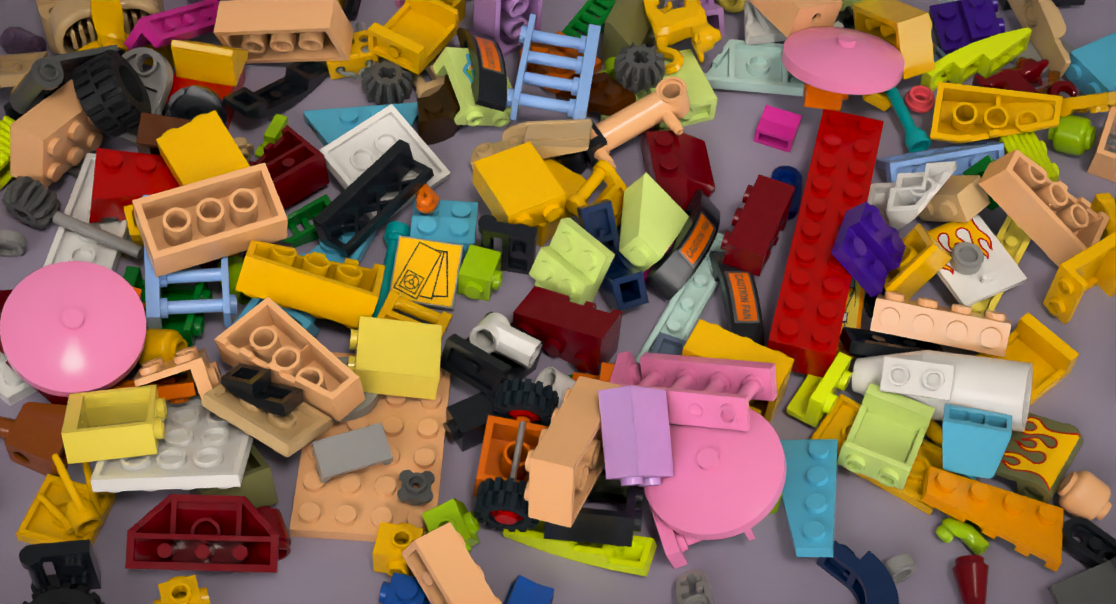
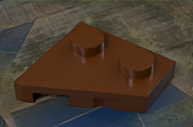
(605, 95)

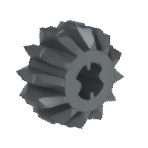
(639, 67)
(387, 83)
(31, 202)

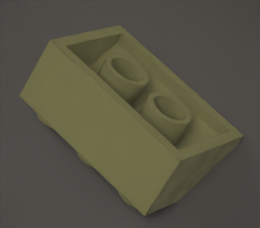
(626, 25)

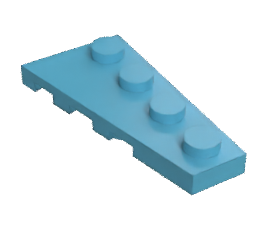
(811, 495)

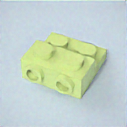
(572, 263)

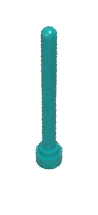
(915, 137)
(391, 236)

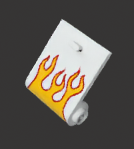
(997, 271)

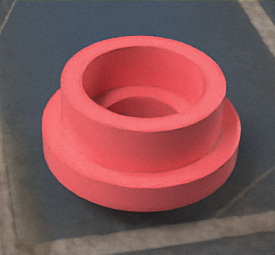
(919, 99)

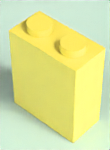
(396, 357)

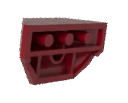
(677, 164)
(203, 536)

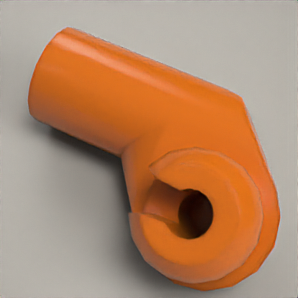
(426, 200)

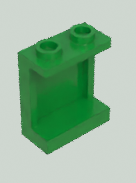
(186, 324)

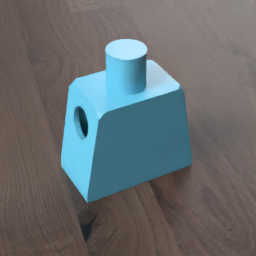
(974, 441)

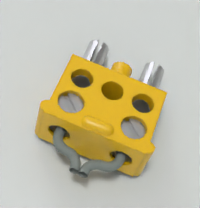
(359, 57)

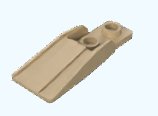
(1046, 28)
(548, 137)

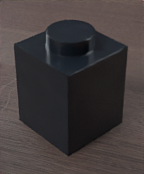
(468, 420)

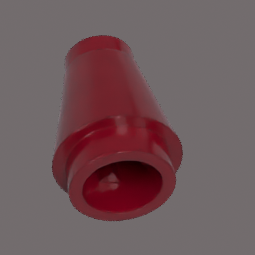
(971, 578)

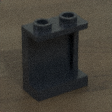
(480, 368)

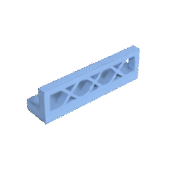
(964, 154)

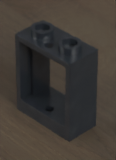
(603, 525)

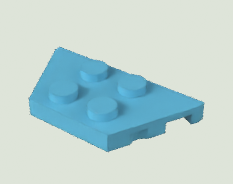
(335, 122)

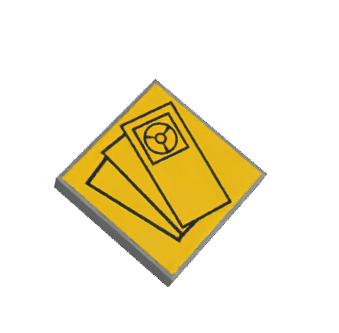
(427, 271)

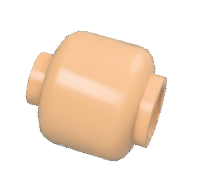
(1084, 495)

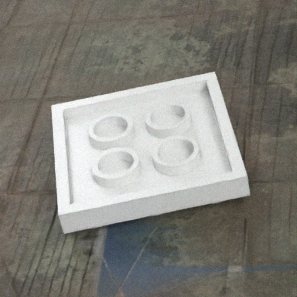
(367, 142)

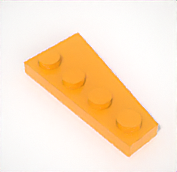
(1018, 519)

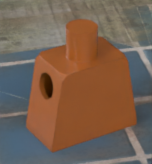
(35, 436)

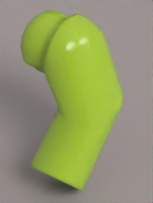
(964, 531)

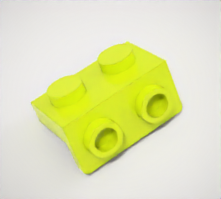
(819, 394)

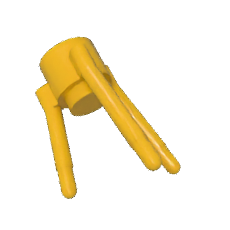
(82, 515)

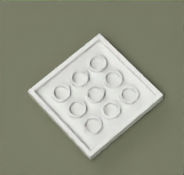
(194, 454)

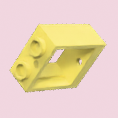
(109, 407)

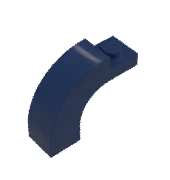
(623, 284)
(864, 577)

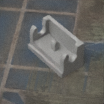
(351, 451)

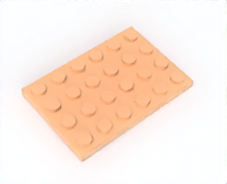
(359, 500)

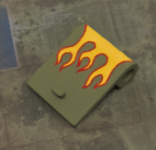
(1040, 456)

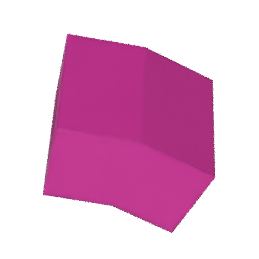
(777, 128)

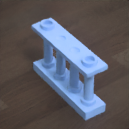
(582, 65)
(161, 308)

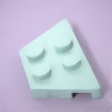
(753, 69)

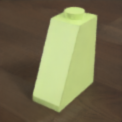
(648, 222)

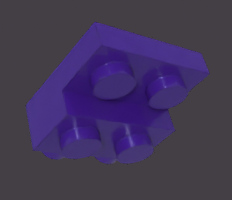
(964, 22)
(868, 247)

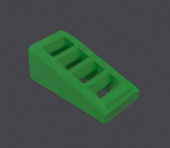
(599, 8)
(303, 216)

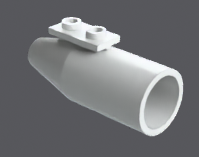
(951, 379)

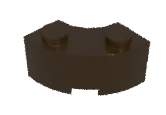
(437, 114)

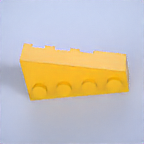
(311, 282)

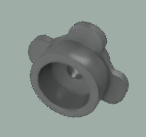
(419, 495)

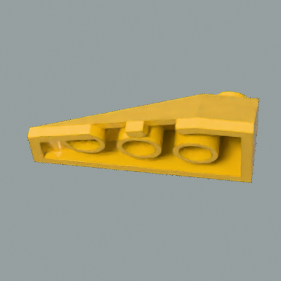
(983, 113)

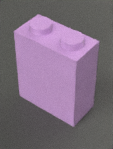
(636, 435)

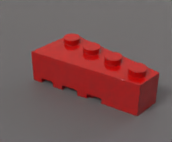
(123, 178)

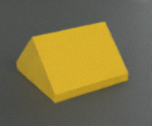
(208, 62)
(919, 263)

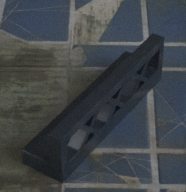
(365, 196)

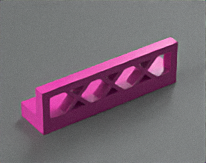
(174, 24)

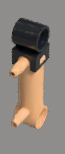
(665, 104)

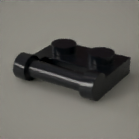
(517, 243)
(71, 560)

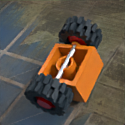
(510, 432)

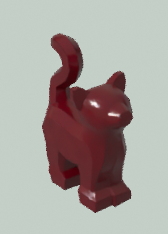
(1024, 78)

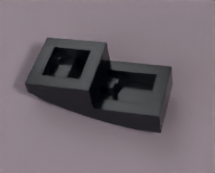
(255, 387)

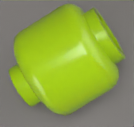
(1073, 135)

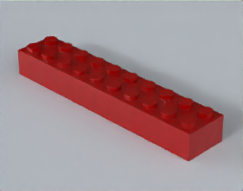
(814, 281)

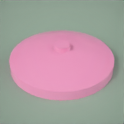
(843, 60)
(73, 328)
(720, 479)

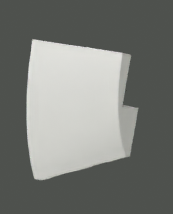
(908, 196)

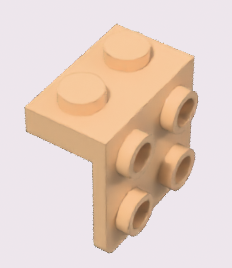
(205, 373)

